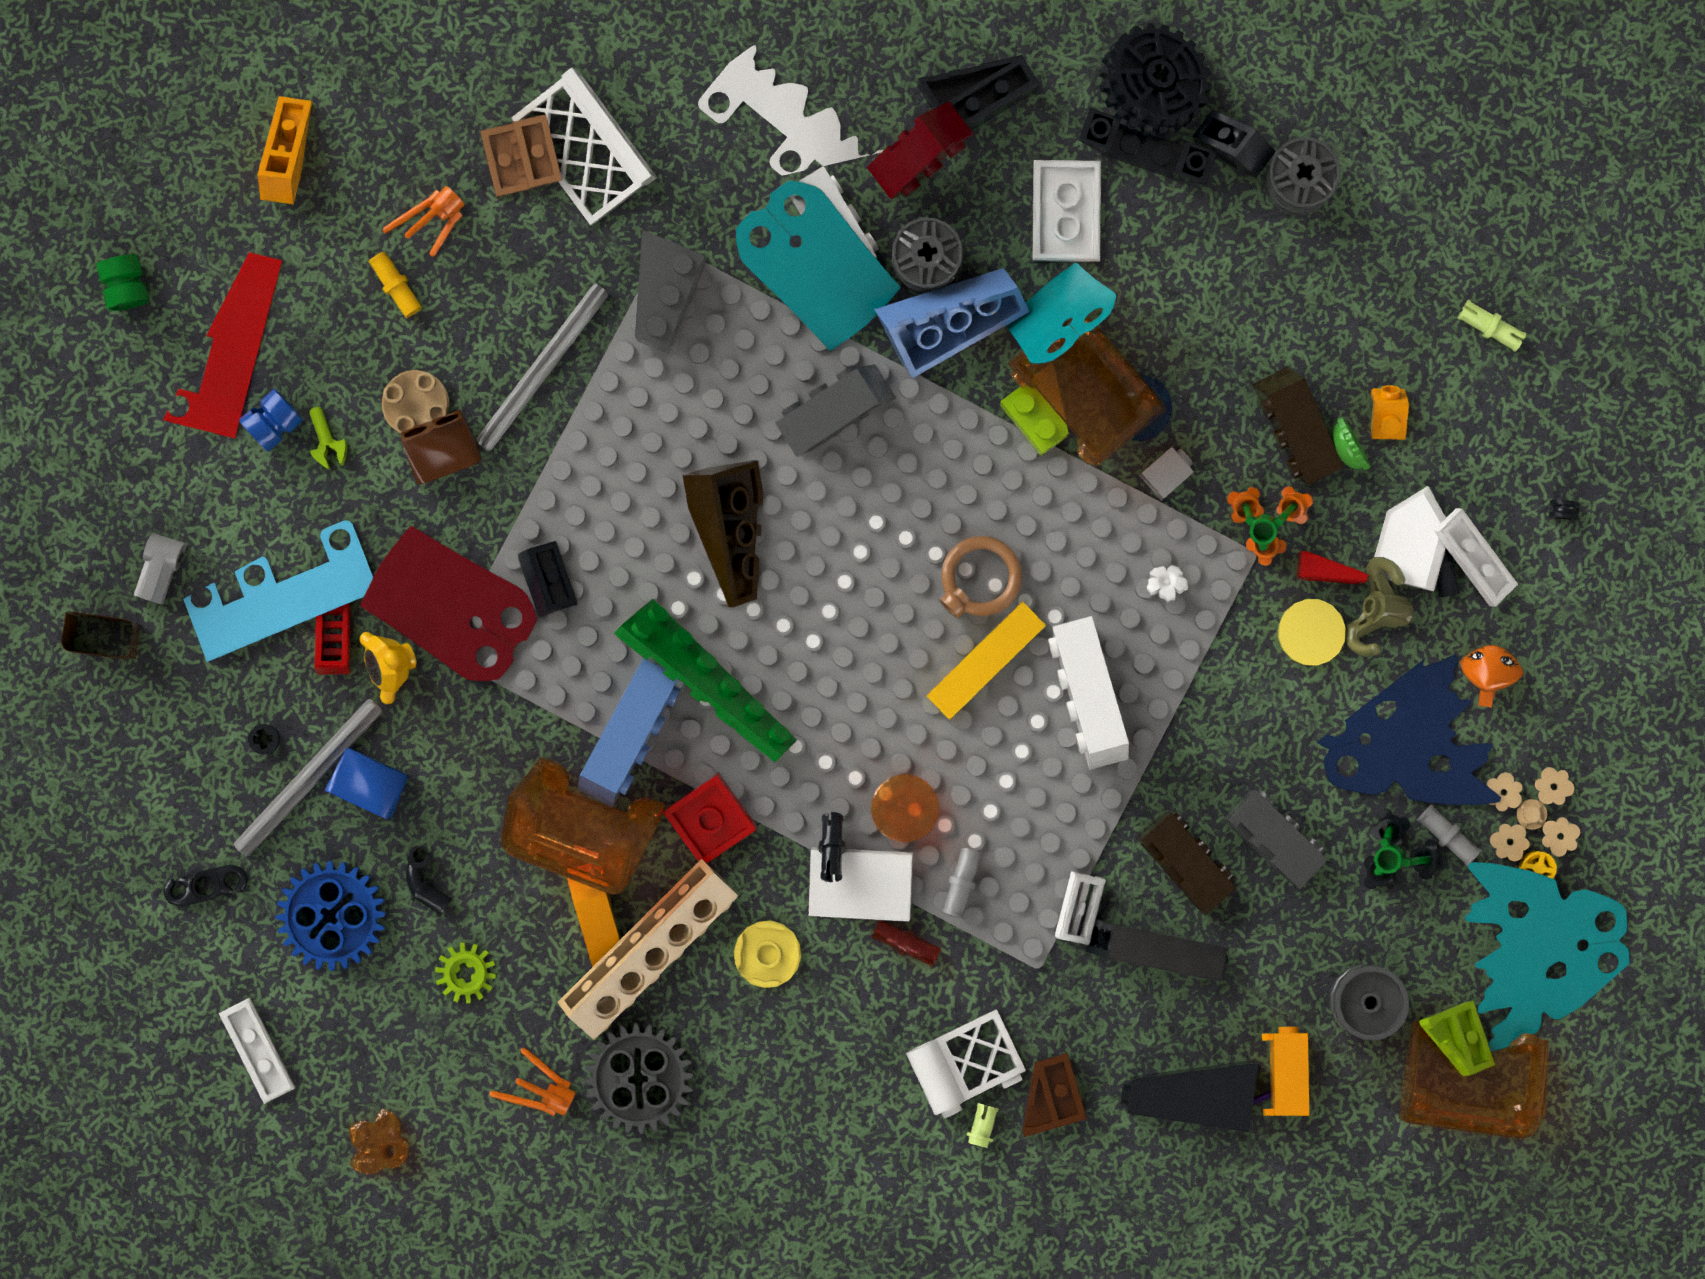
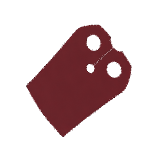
(435, 593)

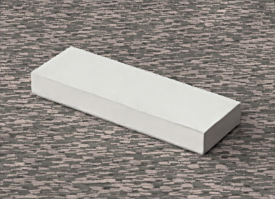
(1475, 557)
(257, 1050)

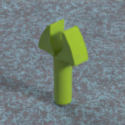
(326, 440)

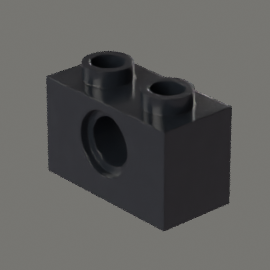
(1234, 143)

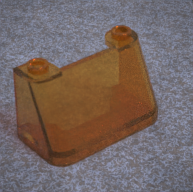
(1092, 393)
(576, 833)
(1495, 1101)

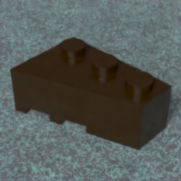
(1297, 425)
(1187, 861)

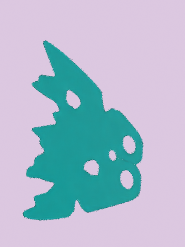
(1538, 941)

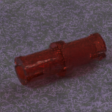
(906, 943)

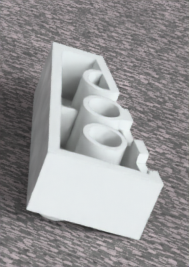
(1090, 693)

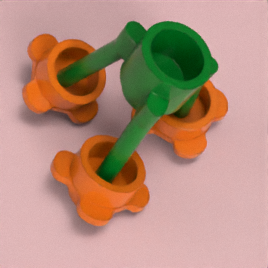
(1264, 526)

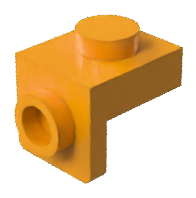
(1389, 413)

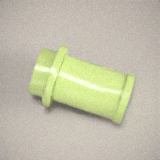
(982, 1125)

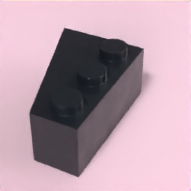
(981, 90)

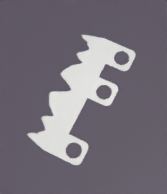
(783, 107)

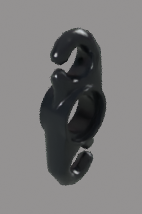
(218, 875)

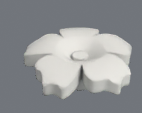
(1167, 582)

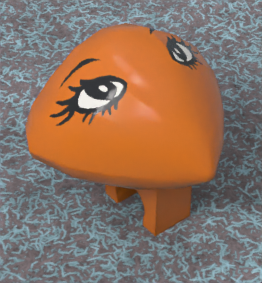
(1491, 670)

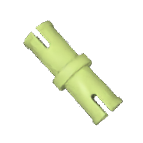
(1491, 325)

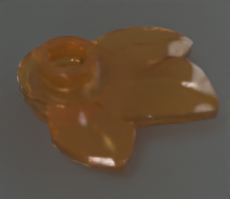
(372, 1144)

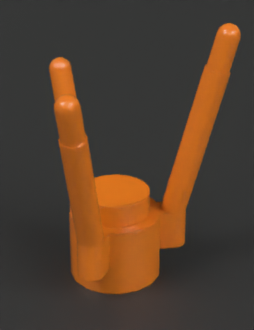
(443, 205)
(556, 1097)

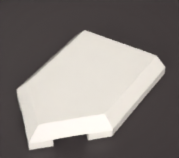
(1411, 540)

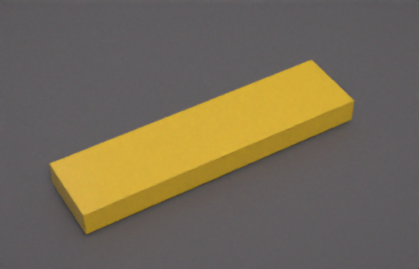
(986, 660)

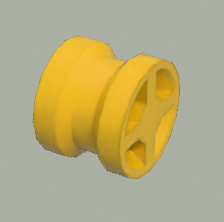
(1545, 865)

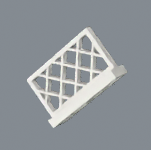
(608, 131)

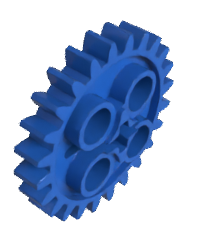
(310, 894)

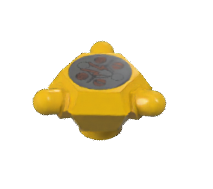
(387, 663)

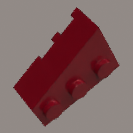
(920, 151)

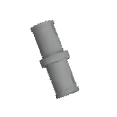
(1449, 835)
(961, 883)

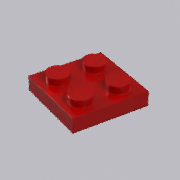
(710, 819)

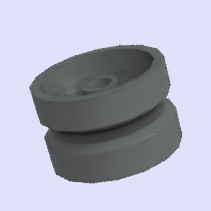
(1387, 993)

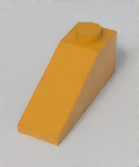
(284, 151)
(595, 919)

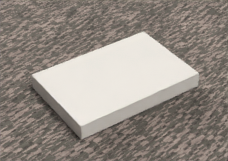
(1066, 210)
(871, 886)

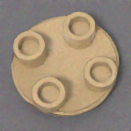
(414, 400)

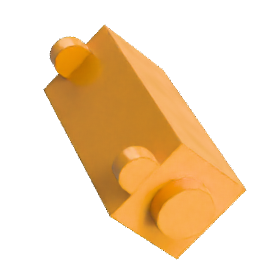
(1288, 1072)

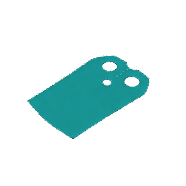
(827, 279)
(1066, 296)

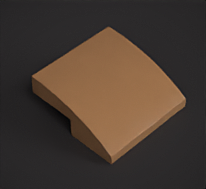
(521, 155)

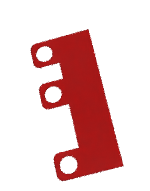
(234, 350)

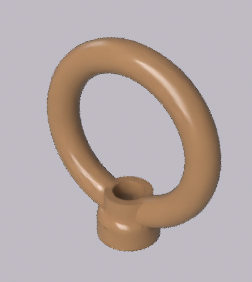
(956, 600)

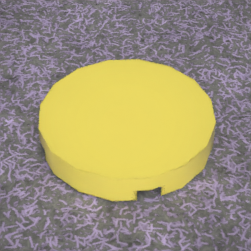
(1311, 632)
(777, 954)

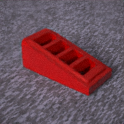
(1317, 568)
(333, 667)

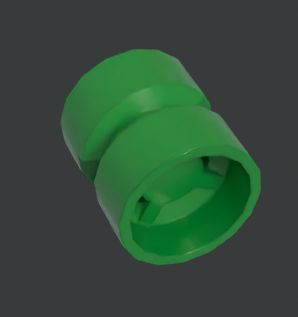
(122, 282)

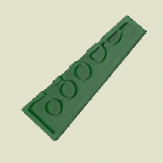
(657, 635)

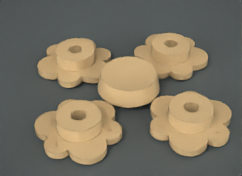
(1533, 815)

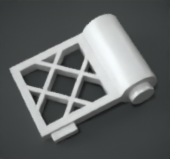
(943, 1080)

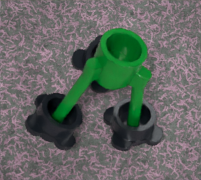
(1391, 857)

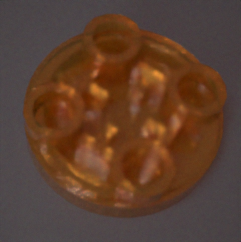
(905, 808)

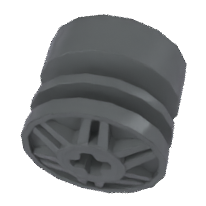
(1301, 195)
(913, 270)

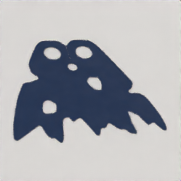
(1408, 741)

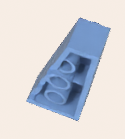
(950, 318)
(627, 734)

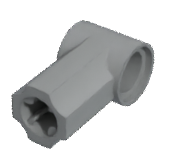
(161, 561)

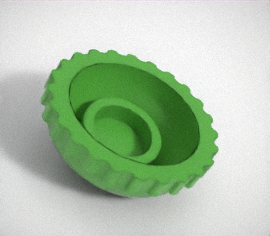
(1348, 446)

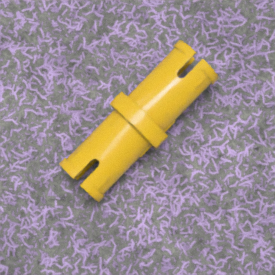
(395, 284)

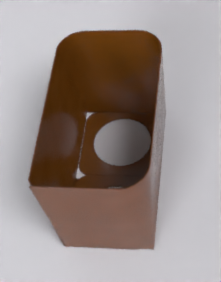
(440, 447)
(70, 628)

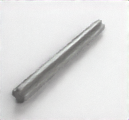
(542, 367)
(308, 777)

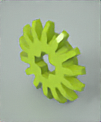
(452, 966)

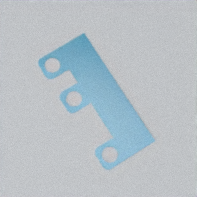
(279, 606)

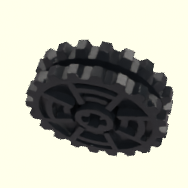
(1155, 79)

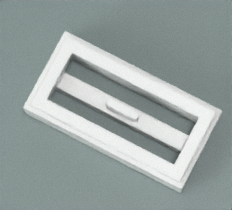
(1068, 907)

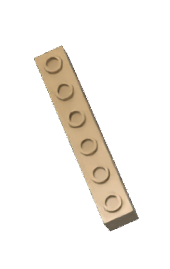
(631, 950)

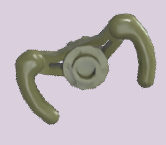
(1380, 607)

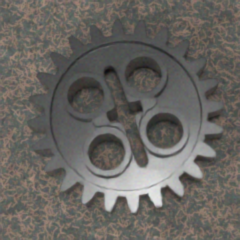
(608, 1079)

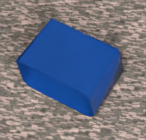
(367, 783)

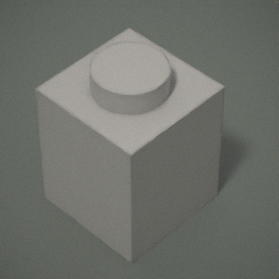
(1167, 472)

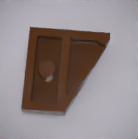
(1052, 1096)

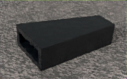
(1158, 950)
(1201, 1095)

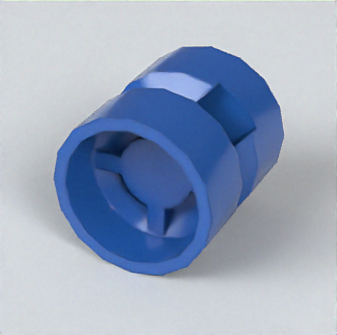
(271, 420)

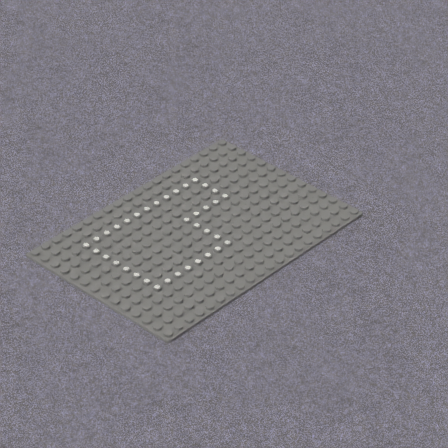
(851, 604)

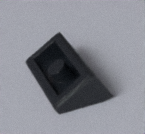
(547, 579)

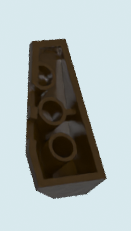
(725, 512)

